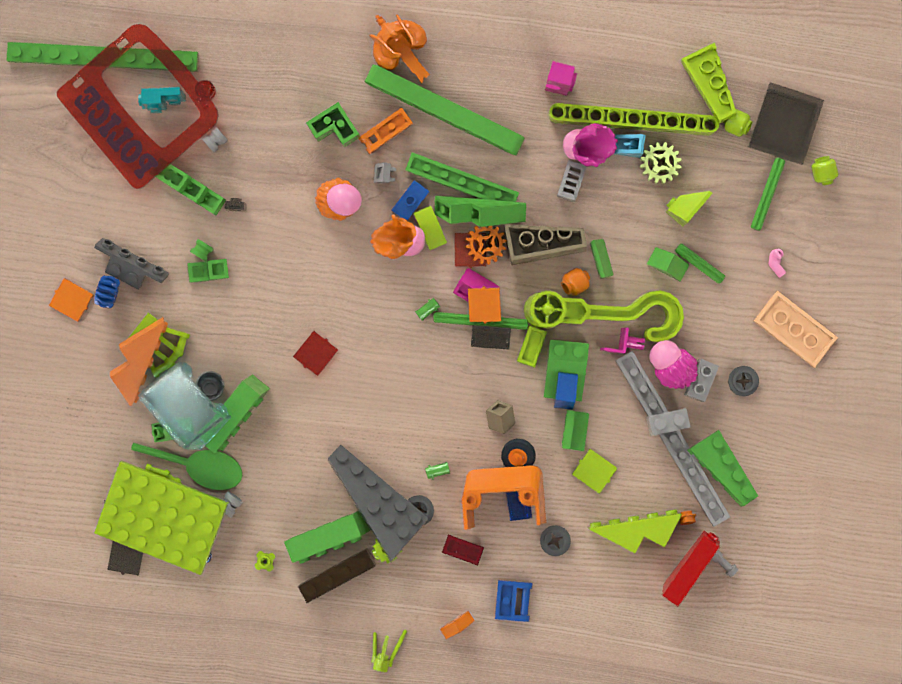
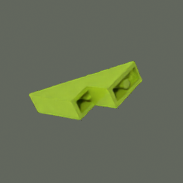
(631, 532)

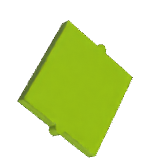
(594, 471)

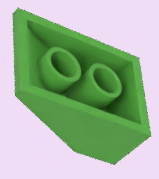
(566, 358)

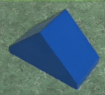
(566, 391)

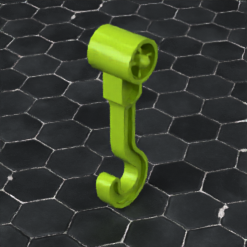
(550, 309)

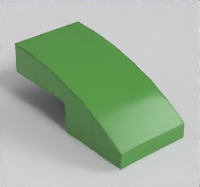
(207, 270)

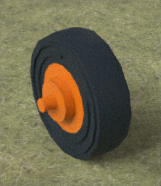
(518, 453)

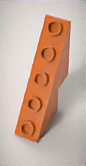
(138, 352)

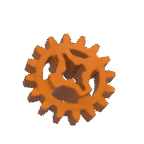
(496, 251)

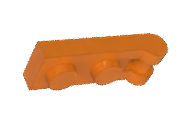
(386, 130)

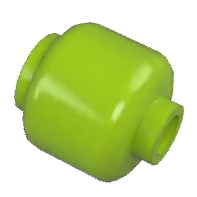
(738, 124)
(824, 170)

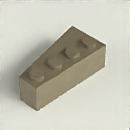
(542, 242)

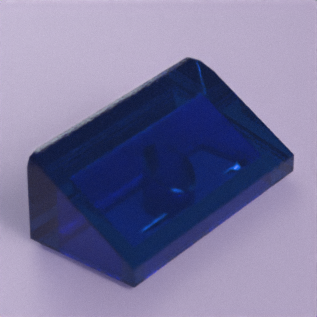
(516, 509)

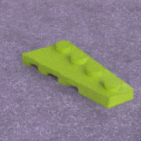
(707, 75)

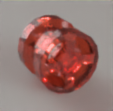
(206, 85)

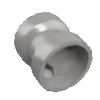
(214, 139)
(234, 502)

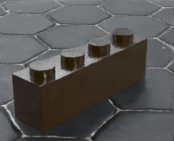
(337, 575)

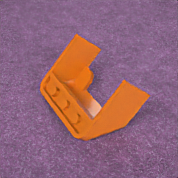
(525, 479)

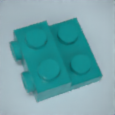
(156, 98)

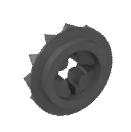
(749, 374)
(425, 504)
(564, 543)

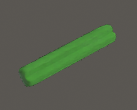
(700, 263)

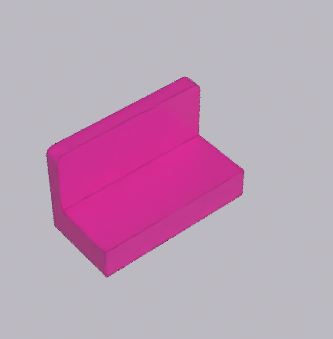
(471, 280)

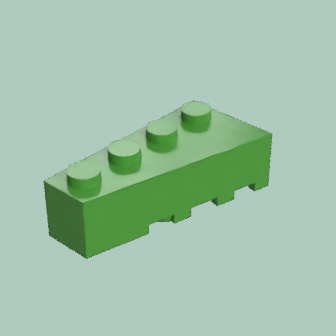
(239, 405)
(326, 536)

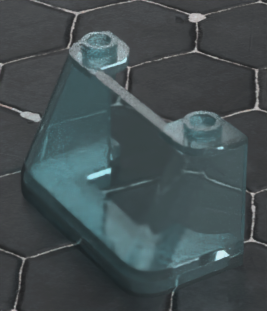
(184, 408)

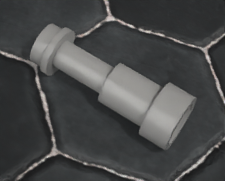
(730, 569)

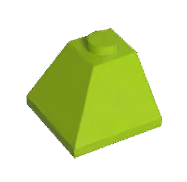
(686, 206)

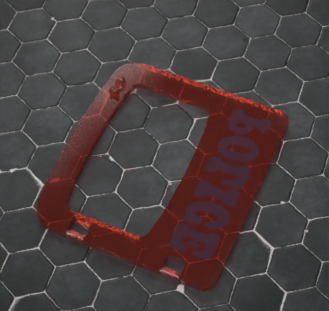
(114, 129)

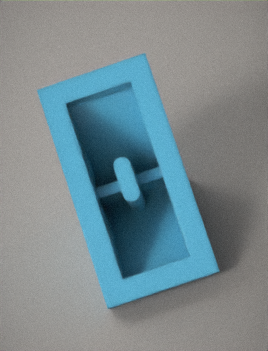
(630, 145)

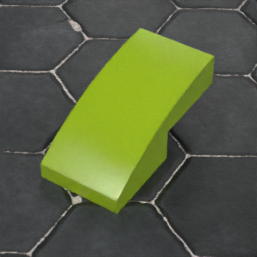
(429, 224)

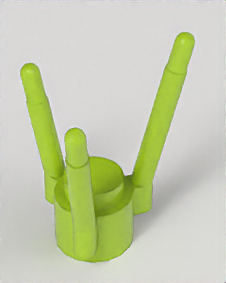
(382, 661)

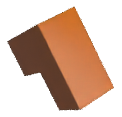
(457, 625)

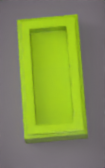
(531, 346)

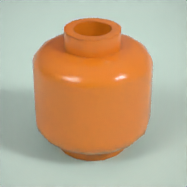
(575, 282)

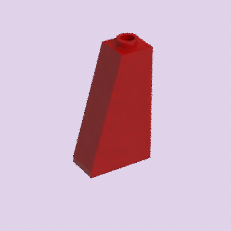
(690, 568)

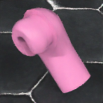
(774, 262)

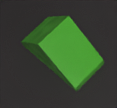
(668, 263)

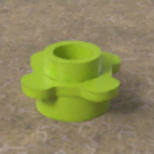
(265, 556)

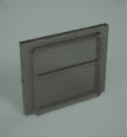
(786, 123)

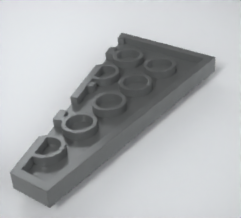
(382, 507)

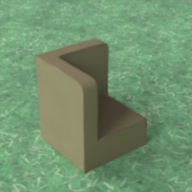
(500, 417)

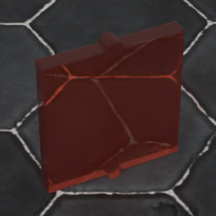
(461, 256)
(315, 353)

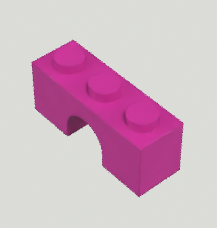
(561, 78)

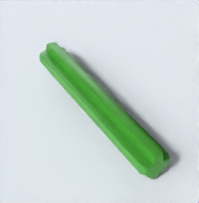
(768, 193)

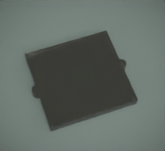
(124, 559)

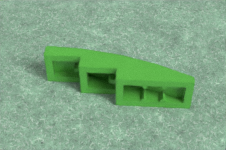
(192, 189)

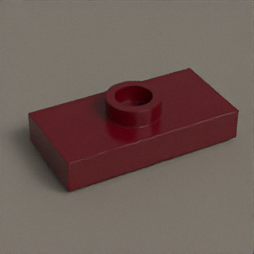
(462, 549)

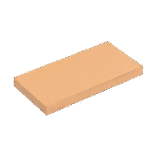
(795, 329)

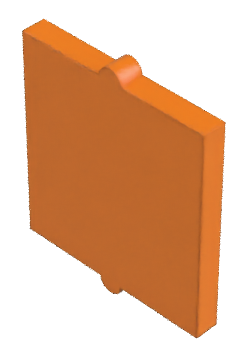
(71, 300)
(484, 304)

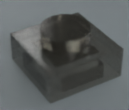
(235, 204)

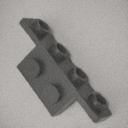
(128, 266)

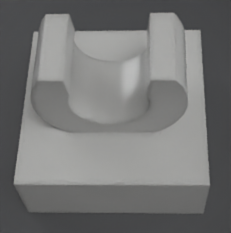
(382, 173)

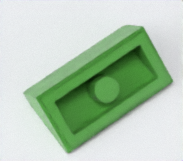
(601, 258)

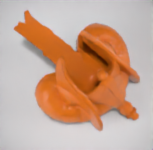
(396, 42)

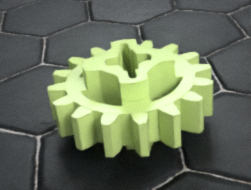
(654, 158)

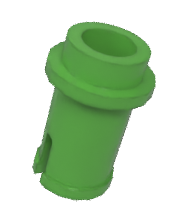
(427, 309)
(437, 470)

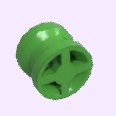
(201, 250)

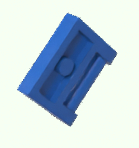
(507, 600)

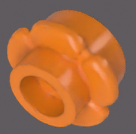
(687, 518)

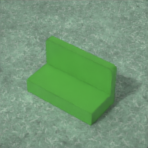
(575, 430)

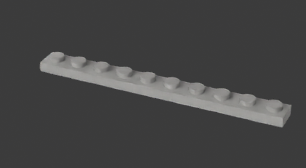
(673, 440)

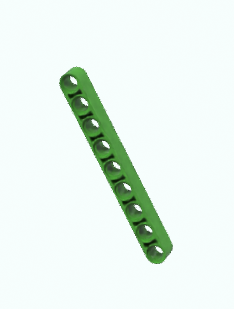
(444, 110)

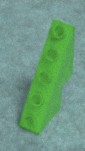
(479, 211)

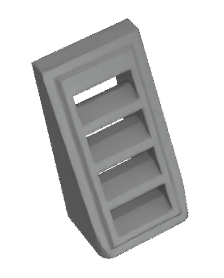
(565, 195)

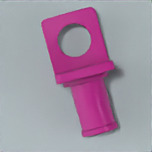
(626, 342)

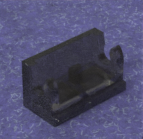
(490, 337)

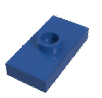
(410, 200)

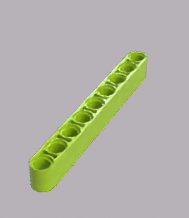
(642, 116)

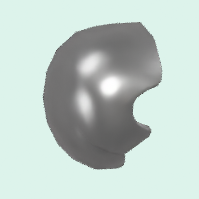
(211, 384)

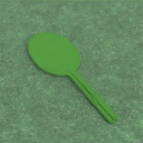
(207, 469)

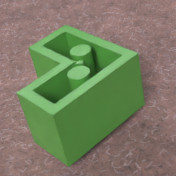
(333, 120)

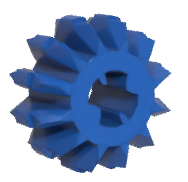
(107, 291)

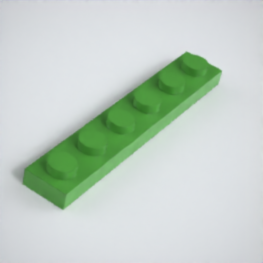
(458, 179)

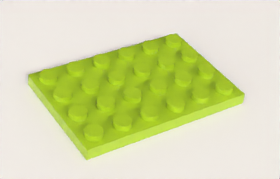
(161, 517)

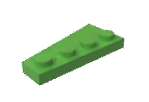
(722, 464)

